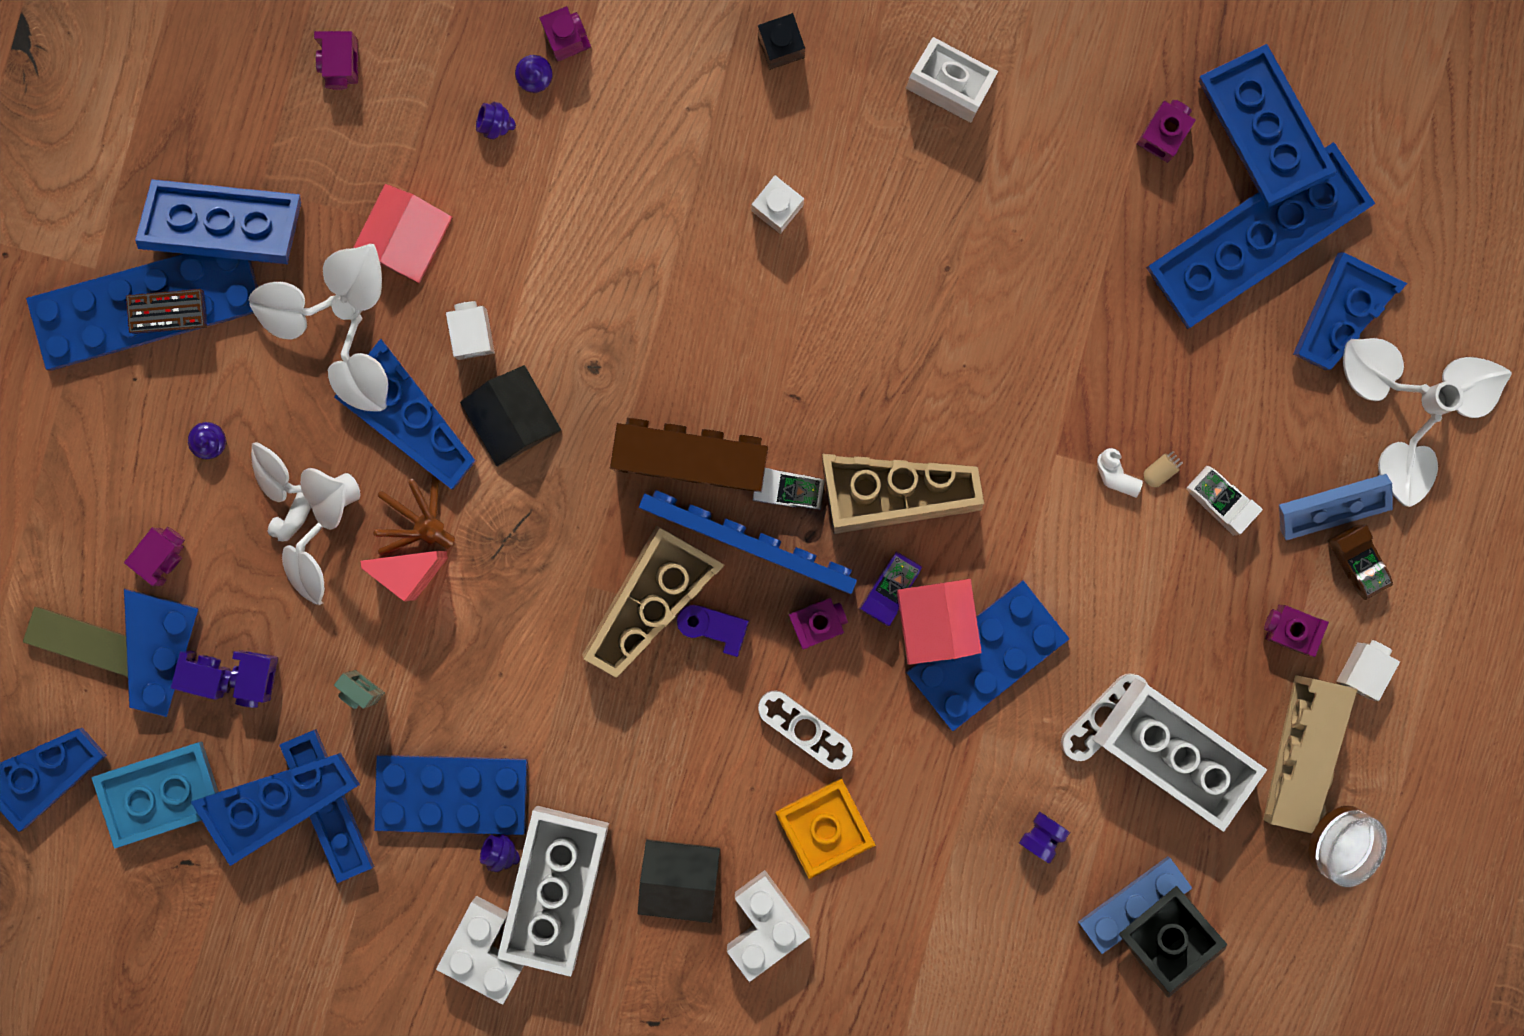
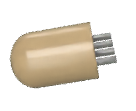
(1161, 470)

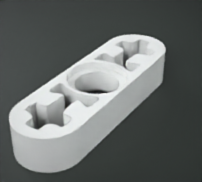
(1076, 728)
(822, 753)

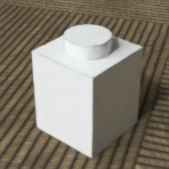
(777, 204)
(469, 331)
(1369, 669)

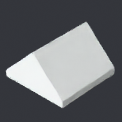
(951, 79)

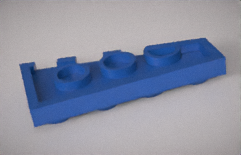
(415, 424)
(265, 808)

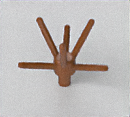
(426, 526)

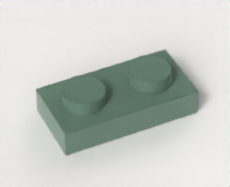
(358, 690)

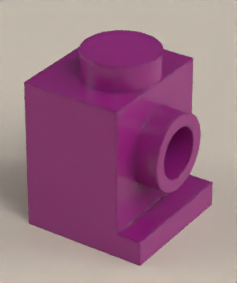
(565, 33)
(337, 58)
(1158, 139)
(156, 555)
(803, 622)
(1309, 637)

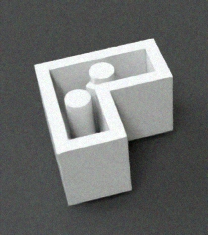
(775, 927)
(473, 958)

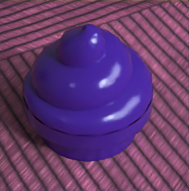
(533, 73)
(494, 120)
(206, 440)
(498, 853)

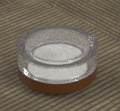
(1347, 846)

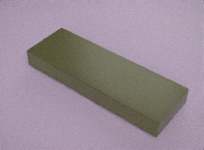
(77, 640)

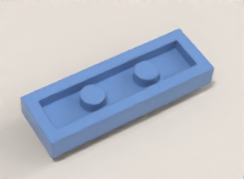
(1336, 507)
(1127, 905)

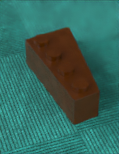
(689, 456)

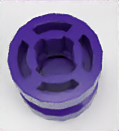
(1044, 837)

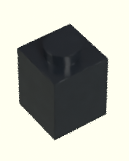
(781, 41)

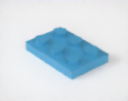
(154, 794)

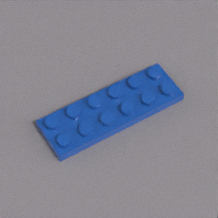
(1255, 242)
(92, 315)
(763, 547)

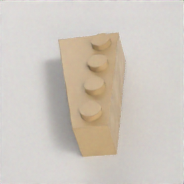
(885, 492)
(654, 591)
(1308, 753)

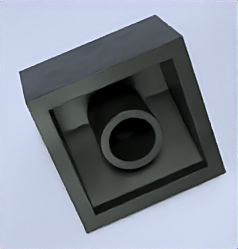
(1172, 941)

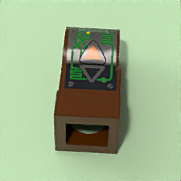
(1361, 561)

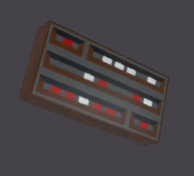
(166, 311)

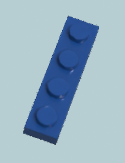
(335, 822)

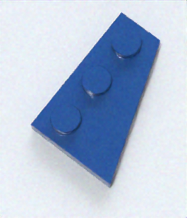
(1344, 308)
(154, 638)
(44, 774)

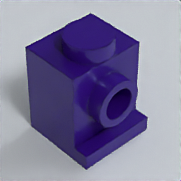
(201, 676)
(253, 678)

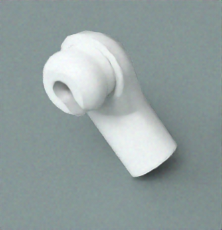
(1113, 474)
(294, 520)

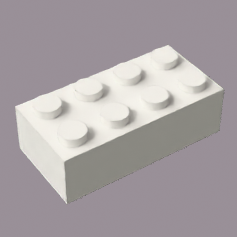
(1179, 754)
(553, 890)

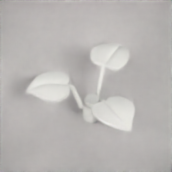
(357, 283)
(1468, 386)
(327, 499)

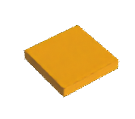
(825, 828)

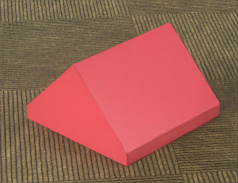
(404, 232)
(406, 574)
(939, 621)

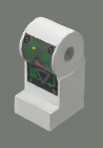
(791, 490)
(1223, 501)

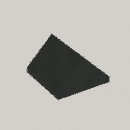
(510, 415)
(678, 881)

